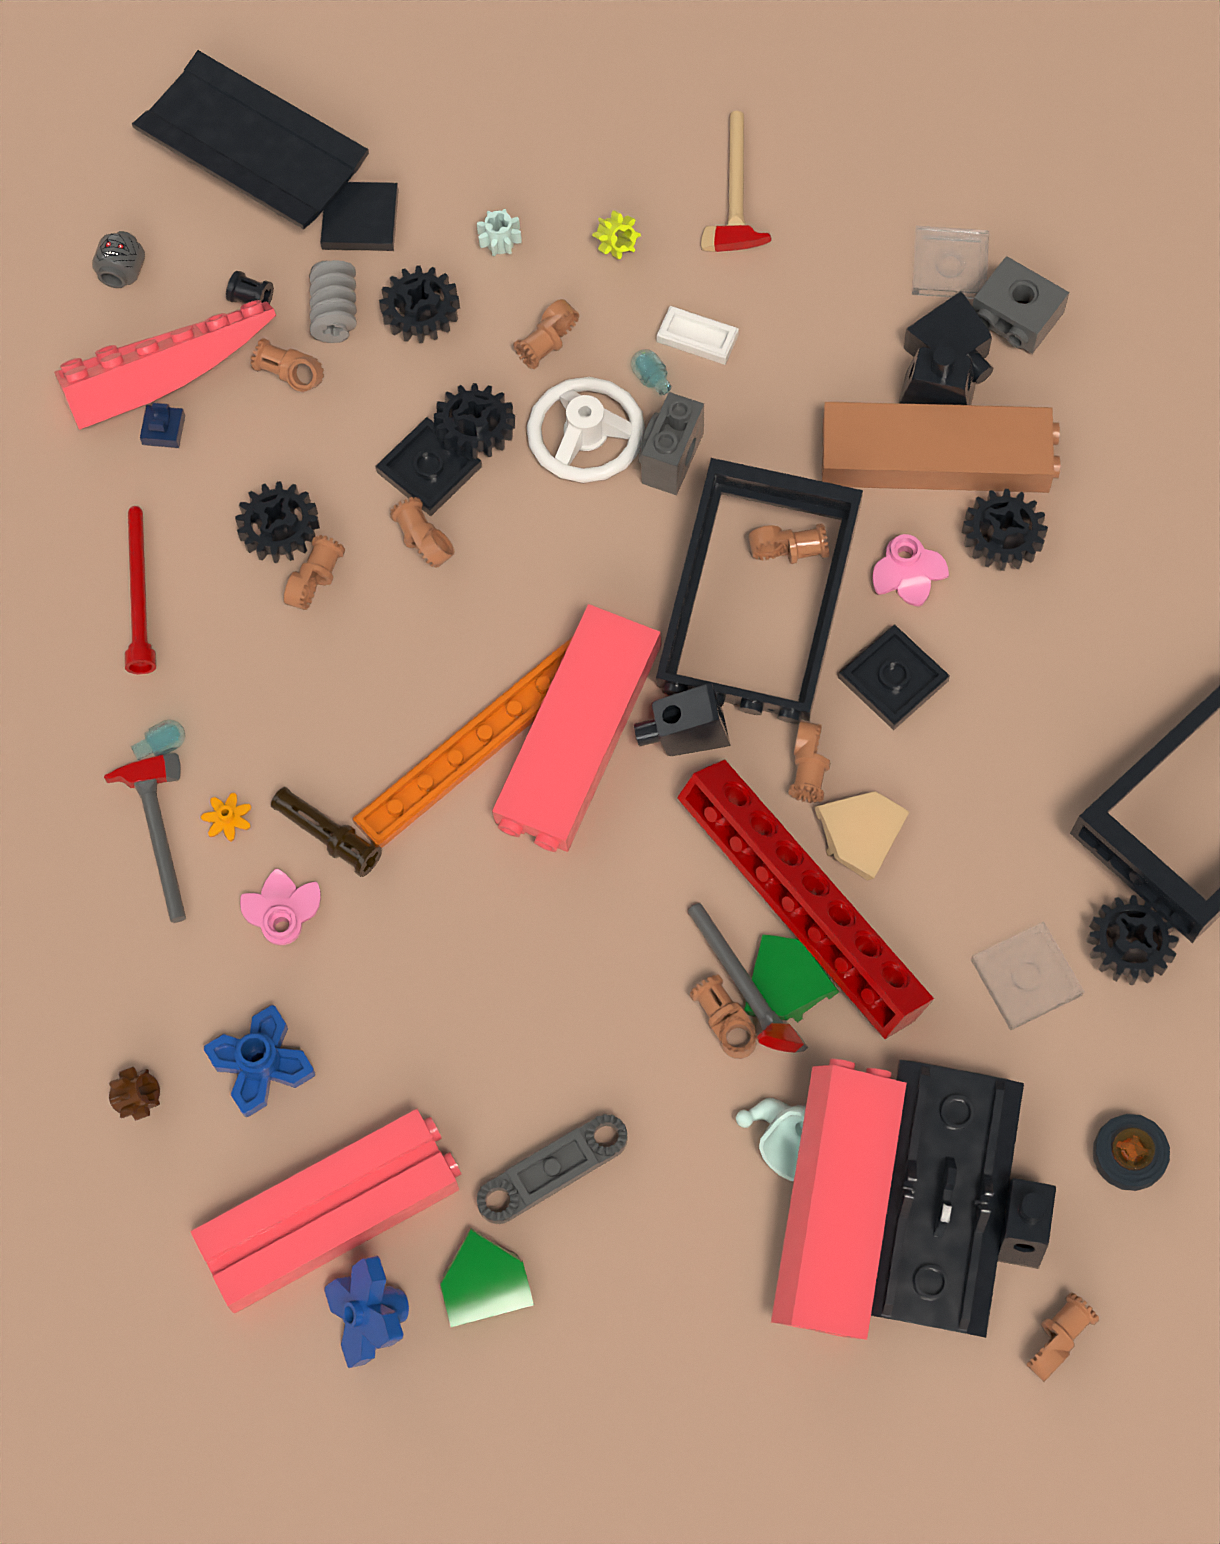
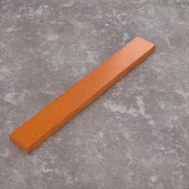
(459, 755)

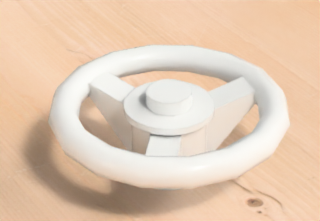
(586, 428)

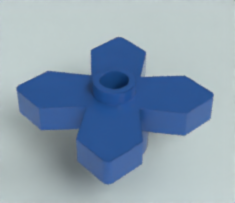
(254, 1078)
(368, 1309)

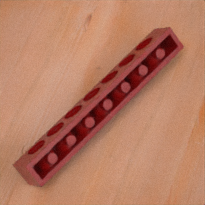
(805, 898)

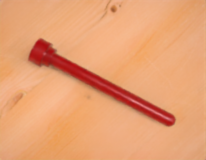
(140, 656)

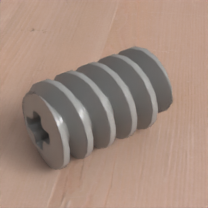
(332, 300)

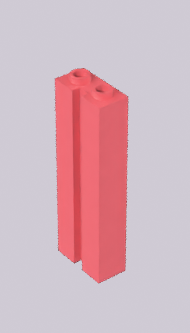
(576, 729)
(839, 1200)
(326, 1210)

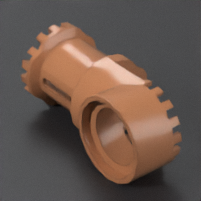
(546, 338)
(285, 364)
(420, 533)
(773, 542)
(315, 572)
(810, 764)
(724, 1015)
(1062, 1330)

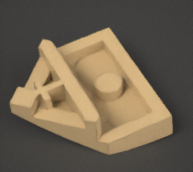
(861, 830)

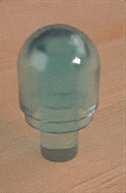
(651, 371)
(160, 739)

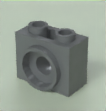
(1019, 323)
(671, 443)

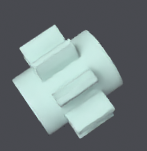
(499, 232)

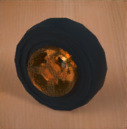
(1137, 1138)

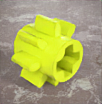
(626, 234)

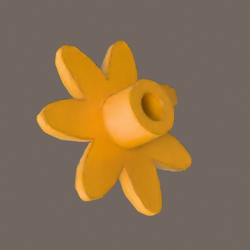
(227, 822)

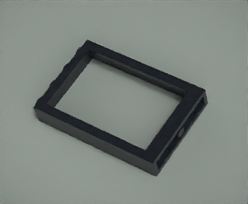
(780, 491)
(1131, 858)

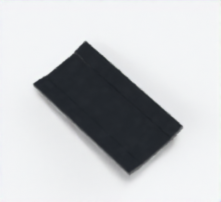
(252, 140)
(947, 1198)

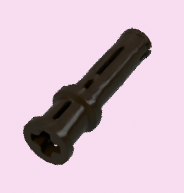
(343, 837)

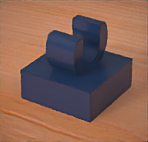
(162, 426)

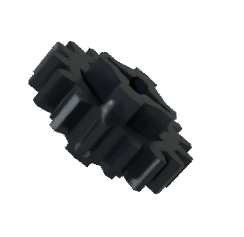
(417, 300)
(474, 421)
(277, 522)
(1008, 546)
(1129, 922)

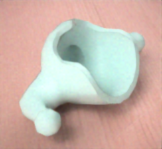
(781, 1138)

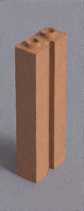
(939, 447)

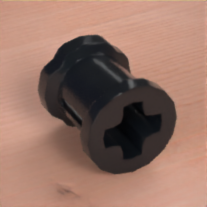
(246, 289)

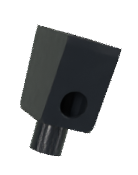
(955, 326)
(939, 378)
(686, 723)
(1027, 1222)

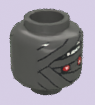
(118, 259)

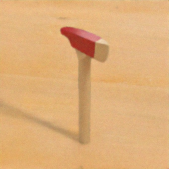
(736, 233)

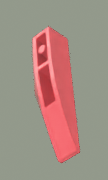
(155, 366)

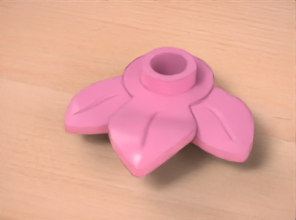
(909, 575)
(279, 903)

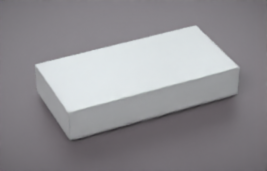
(697, 335)

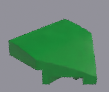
(789, 978)
(483, 1281)

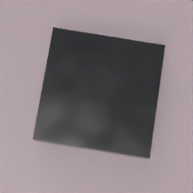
(361, 217)
(426, 469)
(894, 677)

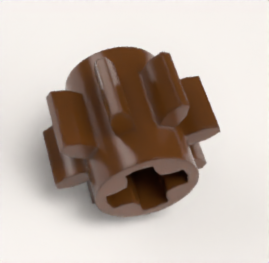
(134, 1093)

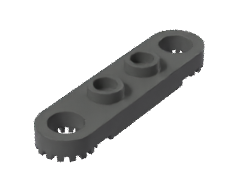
(552, 1169)

